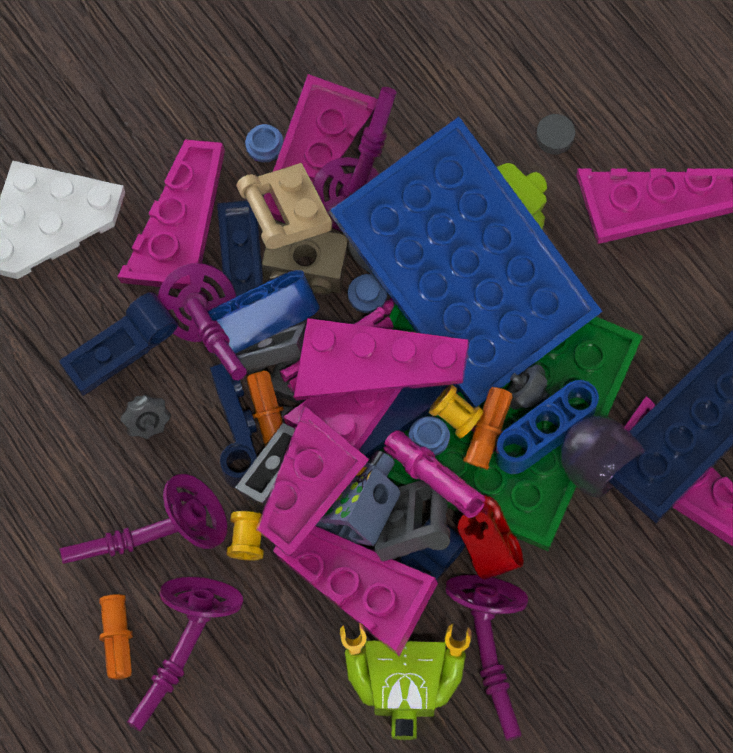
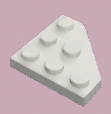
(49, 215)

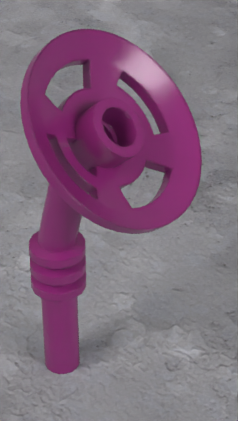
(364, 172)
(196, 305)
(180, 520)
(484, 608)
(199, 610)

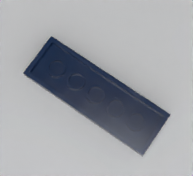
(682, 436)

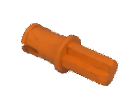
(265, 404)
(488, 428)
(116, 636)

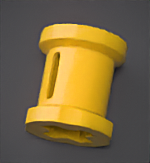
(456, 411)
(245, 538)

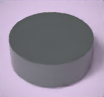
(555, 134)

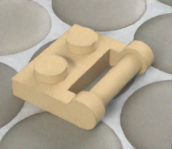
(295, 200)

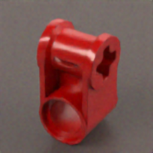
(492, 543)

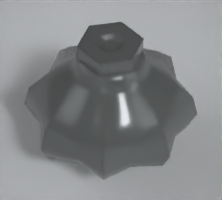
(528, 388)
(145, 416)

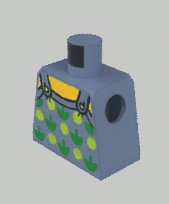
(364, 504)

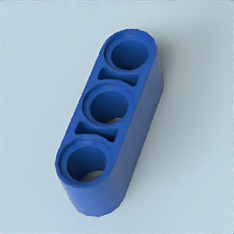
(266, 310)
(531, 439)

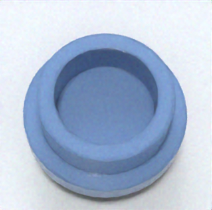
(264, 143)
(366, 293)
(430, 433)

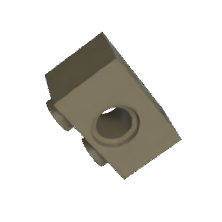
(325, 274)

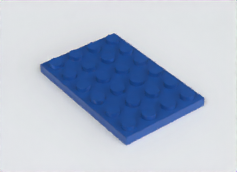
(466, 258)

